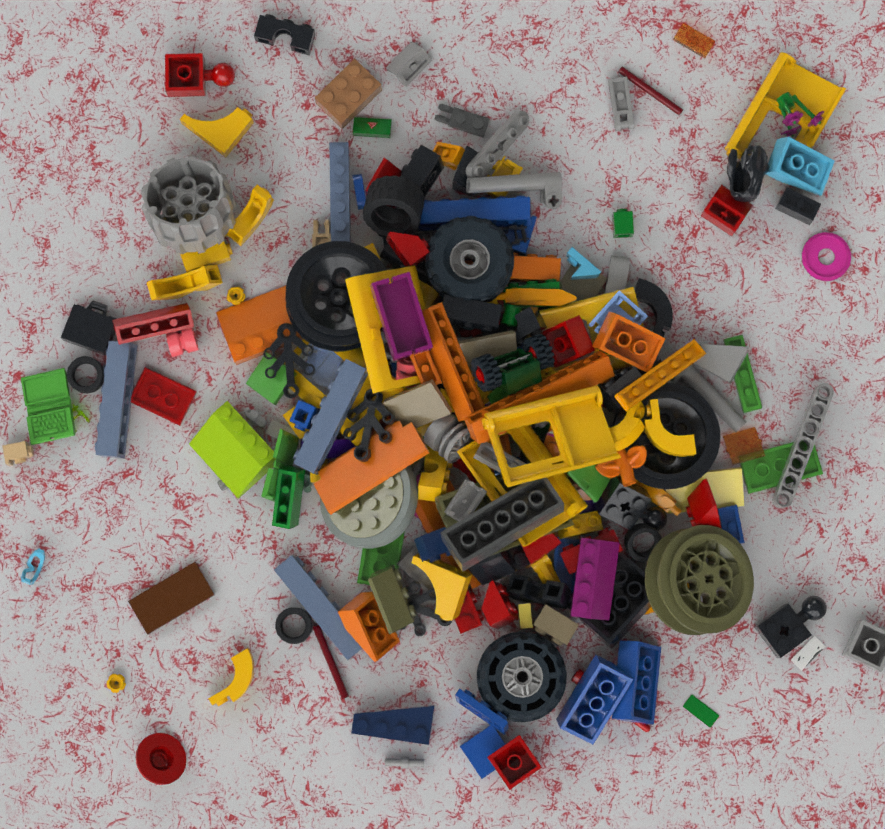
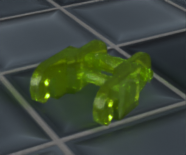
(80, 413)

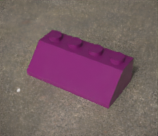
(594, 579)

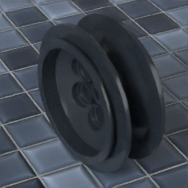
(320, 266)
(695, 413)

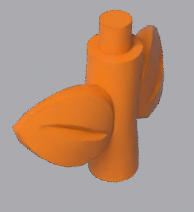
(630, 459)

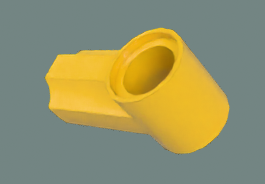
(545, 570)

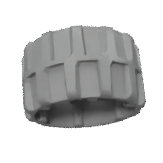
(175, 181)

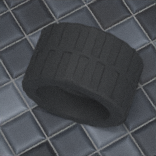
(395, 192)

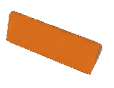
(425, 367)

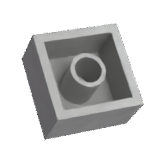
(866, 646)

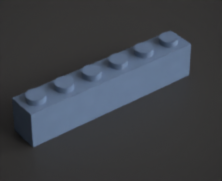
(340, 191)
(116, 400)
(331, 416)
(317, 604)

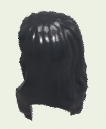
(747, 174)

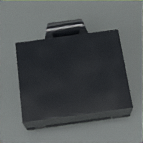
(89, 327)

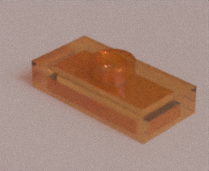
(694, 40)

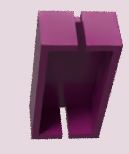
(401, 316)

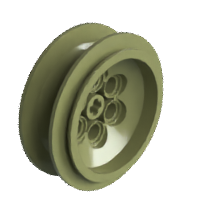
(670, 570)

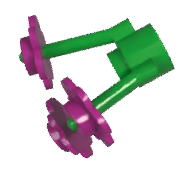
(786, 104)

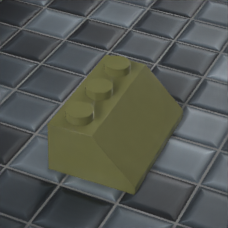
(392, 598)

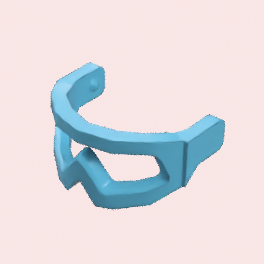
(41, 555)

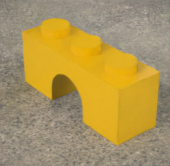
(434, 476)

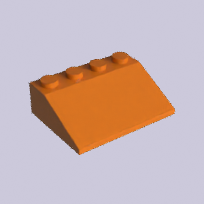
(254, 324)

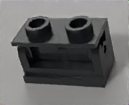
(798, 206)

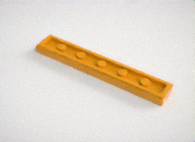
(660, 375)

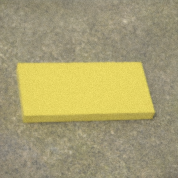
(724, 484)

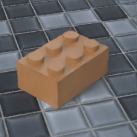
(348, 93)

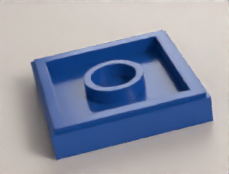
(480, 747)

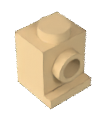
(17, 452)

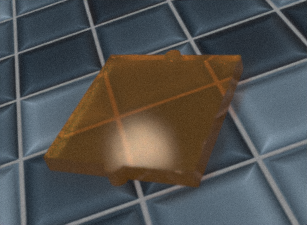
(743, 446)

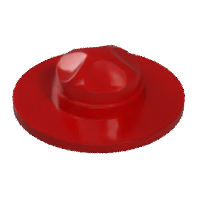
(160, 758)

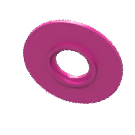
(826, 241)

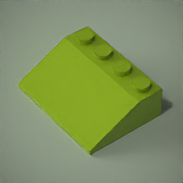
(233, 450)

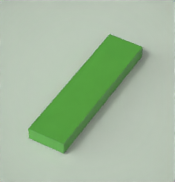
(745, 380)

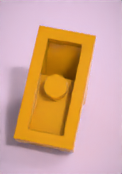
(450, 154)

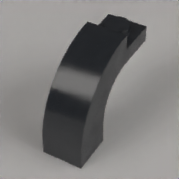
(659, 303)

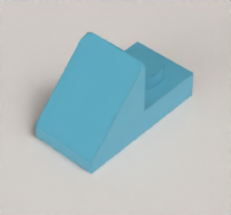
(586, 269)

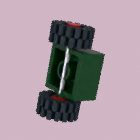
(514, 369)

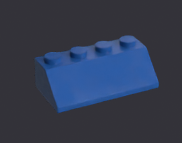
(642, 664)
(594, 700)

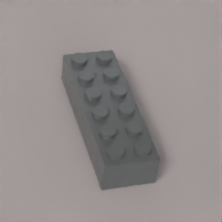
(502, 522)

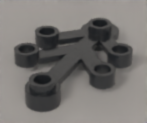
(288, 357)
(368, 422)
(422, 609)

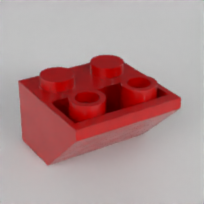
(725, 211)
(497, 606)

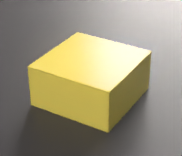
(525, 616)

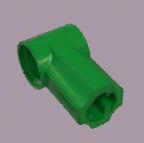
(508, 318)

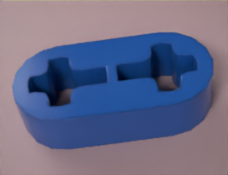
(359, 191)

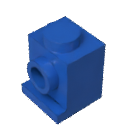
(301, 409)

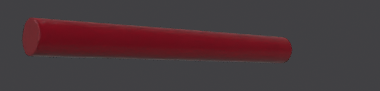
(651, 91)
(330, 661)

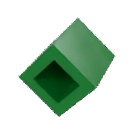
(622, 223)

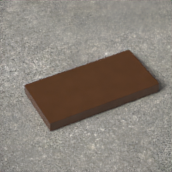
(171, 598)

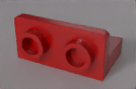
(469, 617)

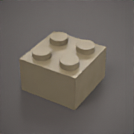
(554, 625)

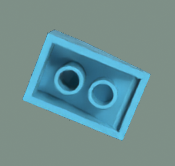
(799, 166)

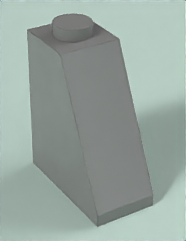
(722, 360)

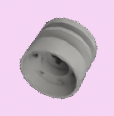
(447, 437)

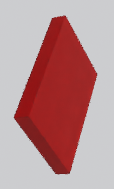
(162, 396)

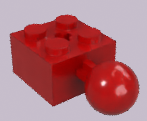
(195, 83)

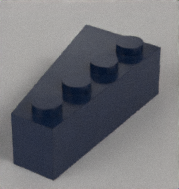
(431, 546)
(396, 724)

